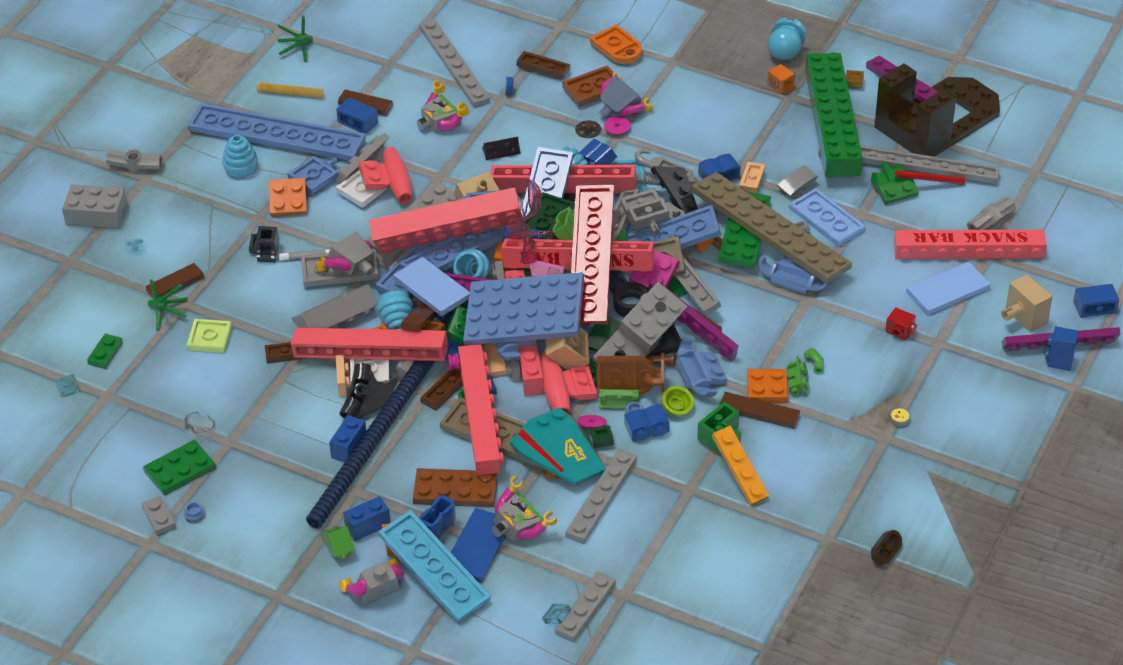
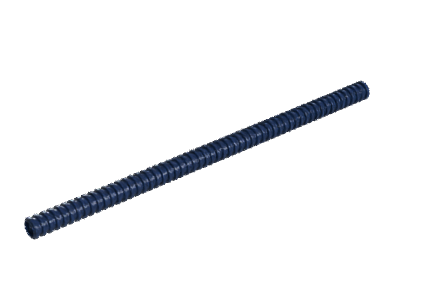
(371, 438)

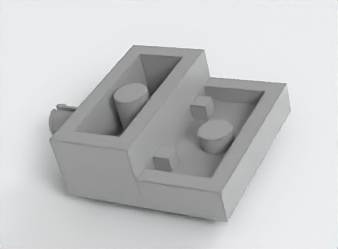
(645, 210)

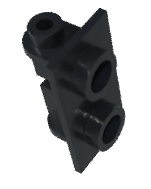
(501, 148)

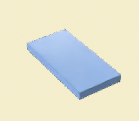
(827, 217)
(432, 286)
(948, 288)

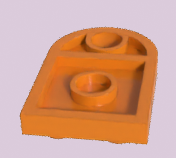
(616, 45)

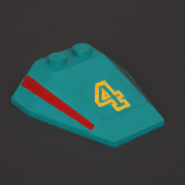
(559, 446)

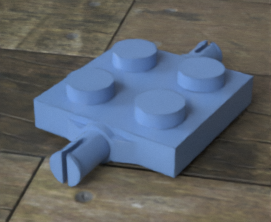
(316, 173)

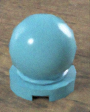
(786, 39)

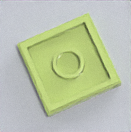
(209, 335)

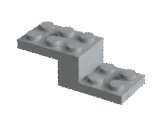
(644, 325)

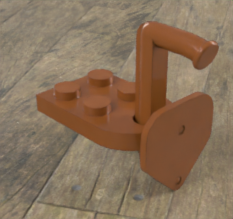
(632, 372)

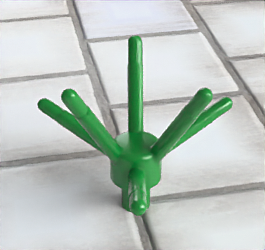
(300, 39)
(161, 303)

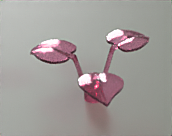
(521, 230)

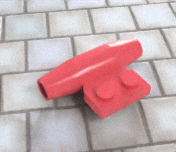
(391, 173)
(562, 385)

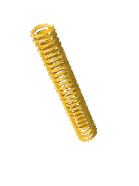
(290, 88)

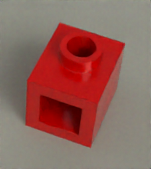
(901, 323)

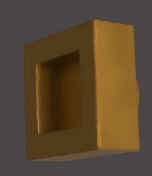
(854, 78)

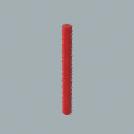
(929, 177)

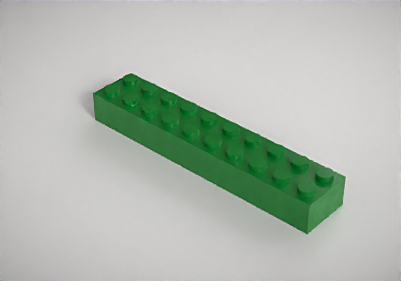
(833, 115)

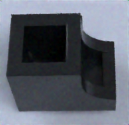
(265, 244)

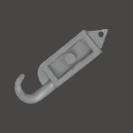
(661, 161)

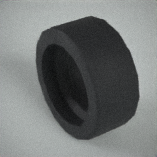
(624, 291)

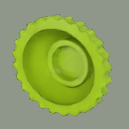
(677, 401)

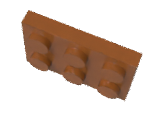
(587, 86)

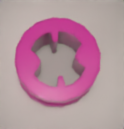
(453, 362)

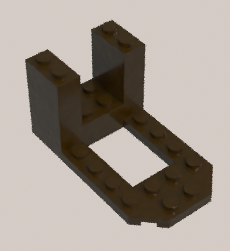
(929, 125)

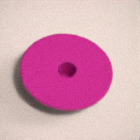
(617, 125)
(592, 421)

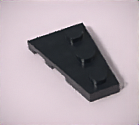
(678, 187)

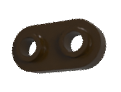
(886, 547)

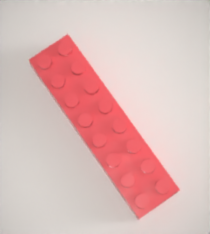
(446, 220)

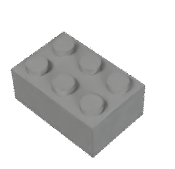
(94, 206)

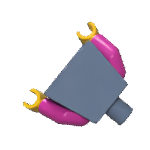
(621, 98)

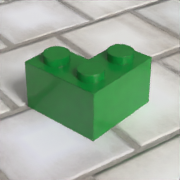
(718, 419)

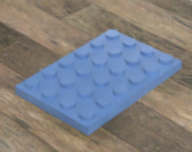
(524, 309)

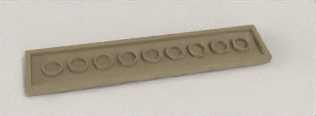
(771, 227)

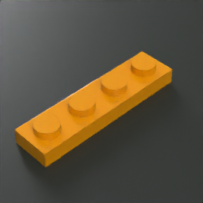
(740, 465)

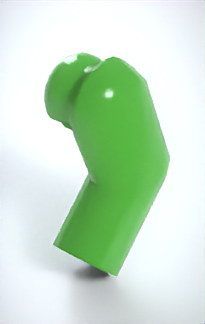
(817, 359)

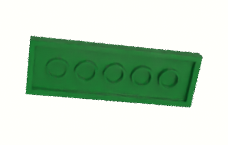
(740, 245)

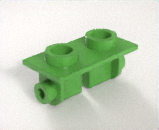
(797, 380)
(617, 398)

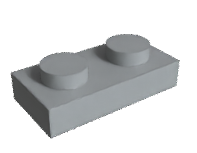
(158, 515)

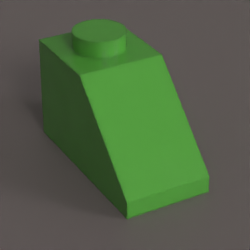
(338, 541)

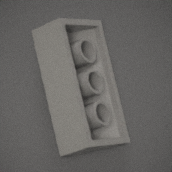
(338, 309)

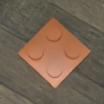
(287, 197)
(767, 385)

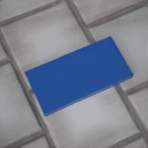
(478, 544)

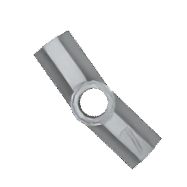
(134, 160)
(992, 214)

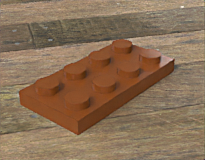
(459, 485)

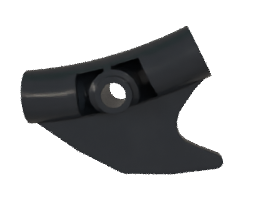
(366, 393)

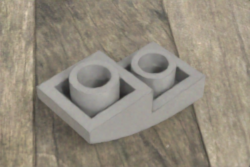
(797, 180)

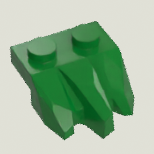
(892, 187)

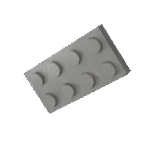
(312, 277)

